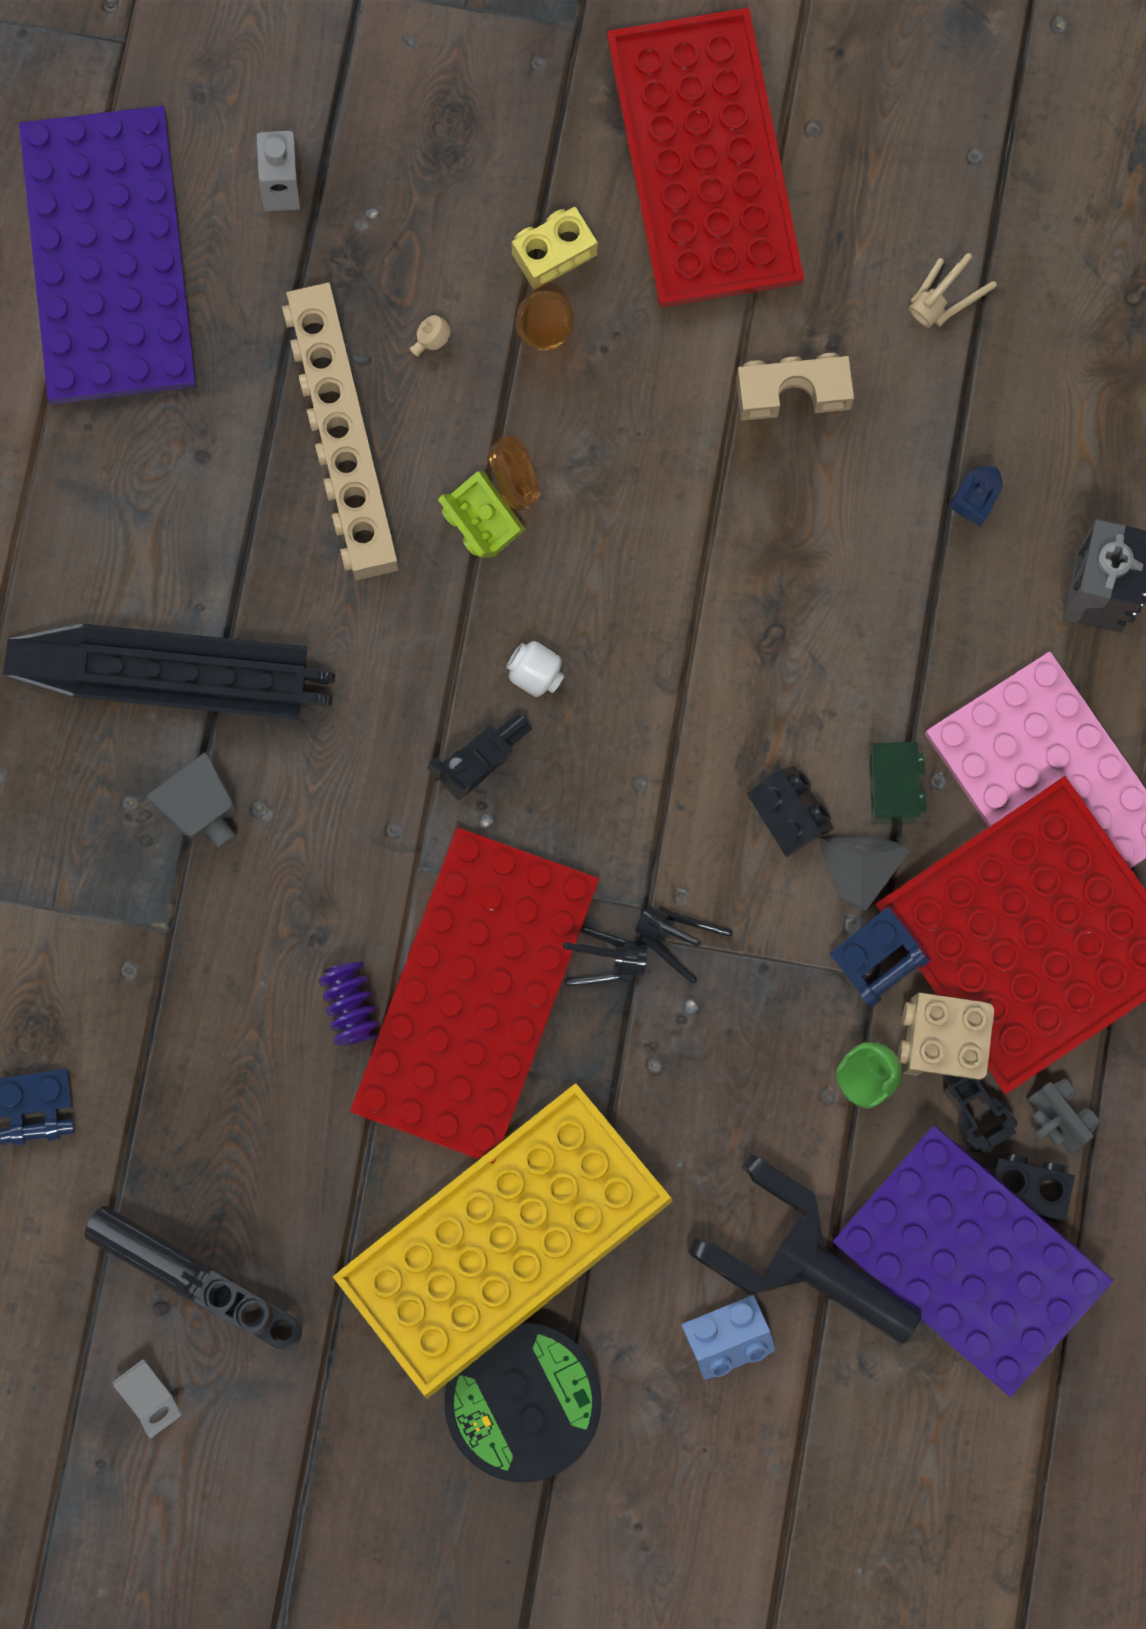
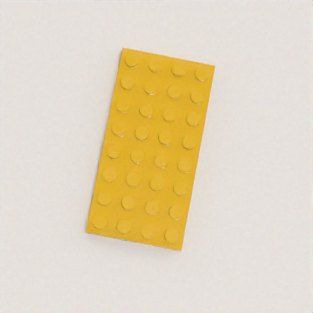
(502, 1240)

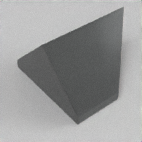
(861, 866)

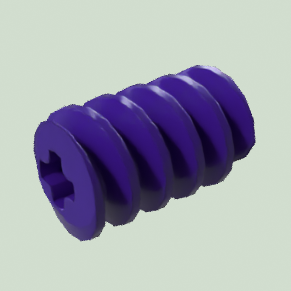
(348, 1004)

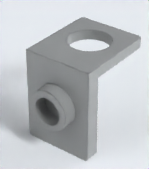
(147, 1397)

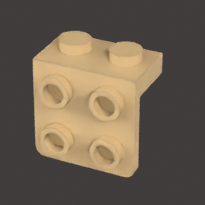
(946, 1036)

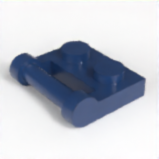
(873, 945)

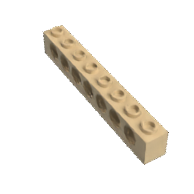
(317, 305)

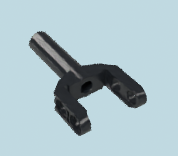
(805, 1260)
(187, 1275)

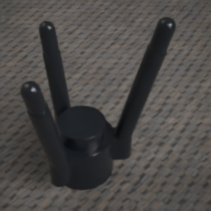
(658, 924)
(627, 957)

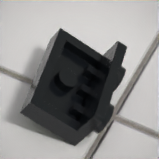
(790, 809)

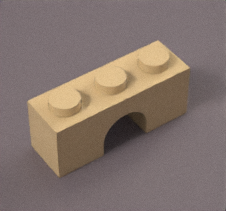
(823, 378)

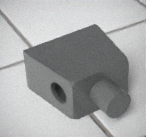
(196, 803)

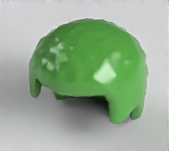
(869, 1074)

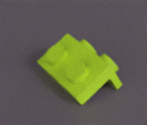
(481, 516)

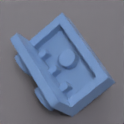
(729, 1338)

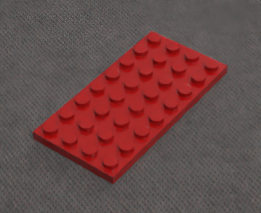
(704, 157)
(474, 995)

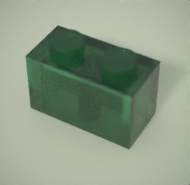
(895, 783)

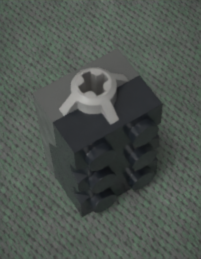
(1108, 577)

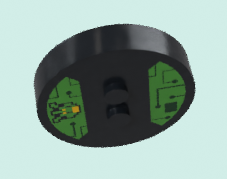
(525, 1405)

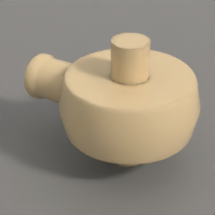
(431, 334)

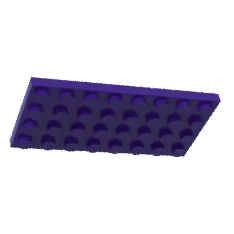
(107, 255)

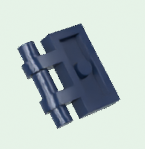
(32, 1095)

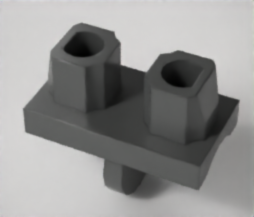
(1059, 1119)

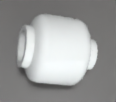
(535, 668)

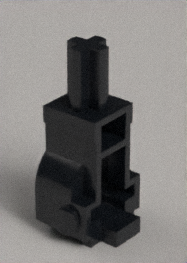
(480, 757)
(963, 1091)

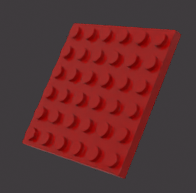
(1037, 926)

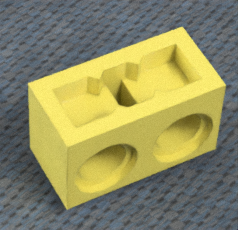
(560, 255)

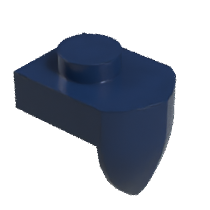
(977, 494)

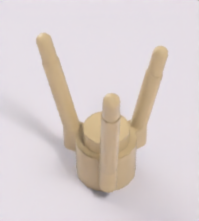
(929, 306)

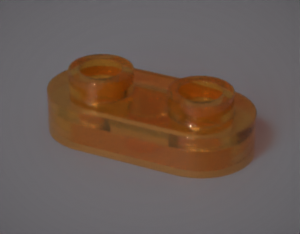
(516, 476)

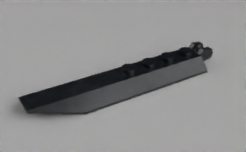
(168, 670)

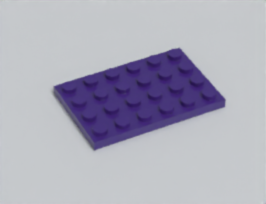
(973, 1260)

